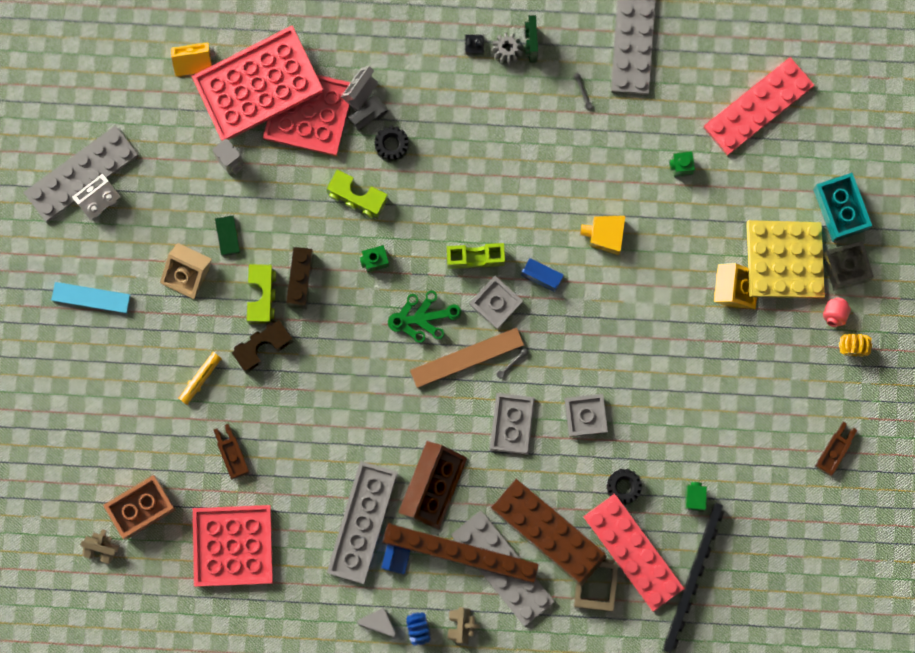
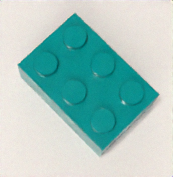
(842, 207)

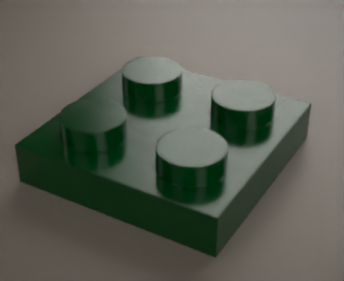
(530, 32)

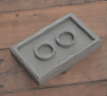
(512, 423)

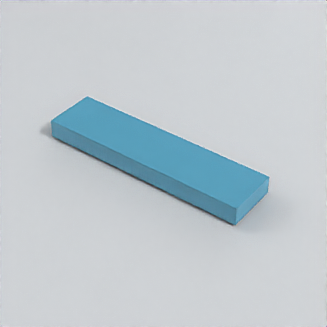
(91, 297)

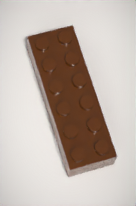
(549, 532)

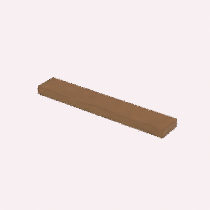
(466, 357)

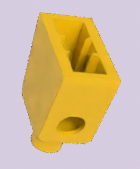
(605, 233)

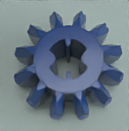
(418, 628)

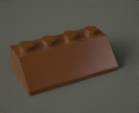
(433, 485)

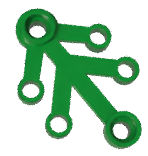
(421, 317)

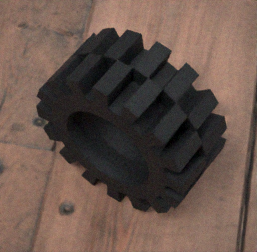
(394, 154)
(630, 476)

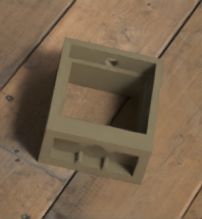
(597, 605)

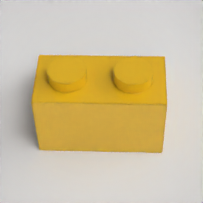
(733, 287)

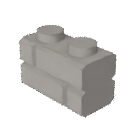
(228, 157)

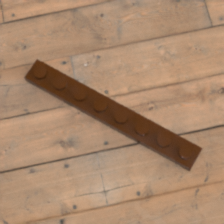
(460, 553)

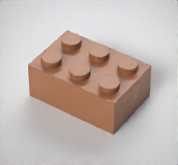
(139, 507)

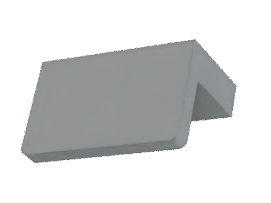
(360, 88)

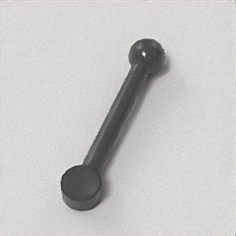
(588, 105)
(500, 374)

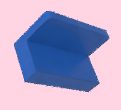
(542, 275)
(395, 559)

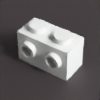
(96, 197)

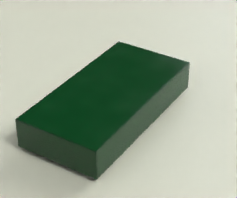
(227, 235)

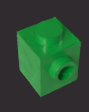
(682, 164)
(374, 259)
(695, 497)

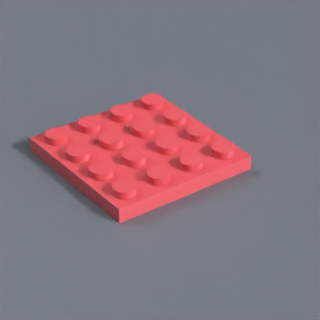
(314, 123)
(232, 546)

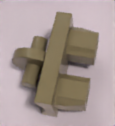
(99, 543)
(465, 625)

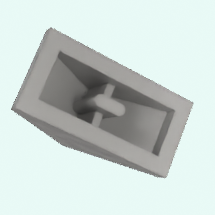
(379, 622)

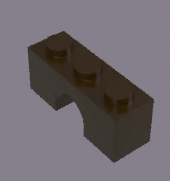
(299, 277)
(274, 334)

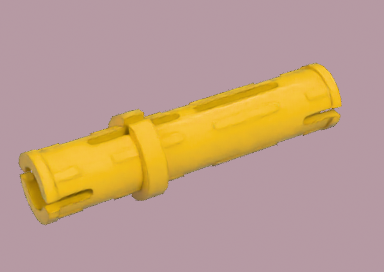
(198, 380)

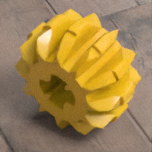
(855, 345)

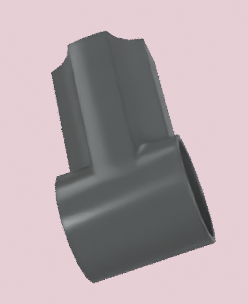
(372, 110)

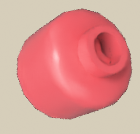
(836, 312)

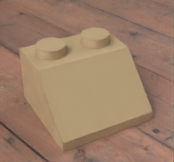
(185, 270)

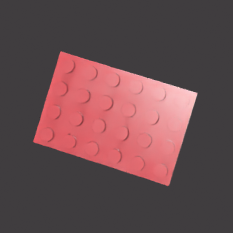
(257, 83)

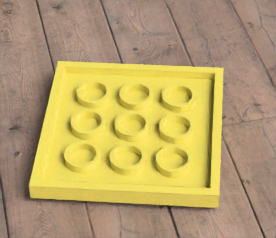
(785, 259)

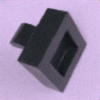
(474, 44)

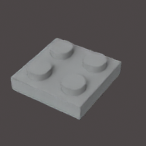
(496, 302)
(586, 415)

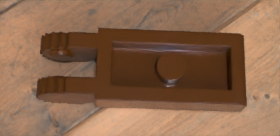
(835, 450)
(231, 454)

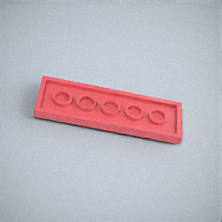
(758, 106)
(633, 552)

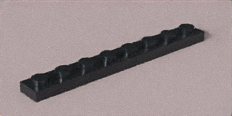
(696, 570)

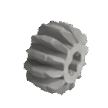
(500, 50)

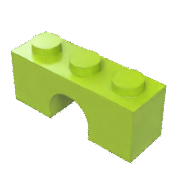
(370, 203)
(465, 257)
(262, 277)

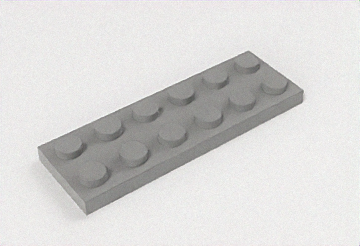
(633, 47)
(102, 156)
(362, 522)
(522, 597)

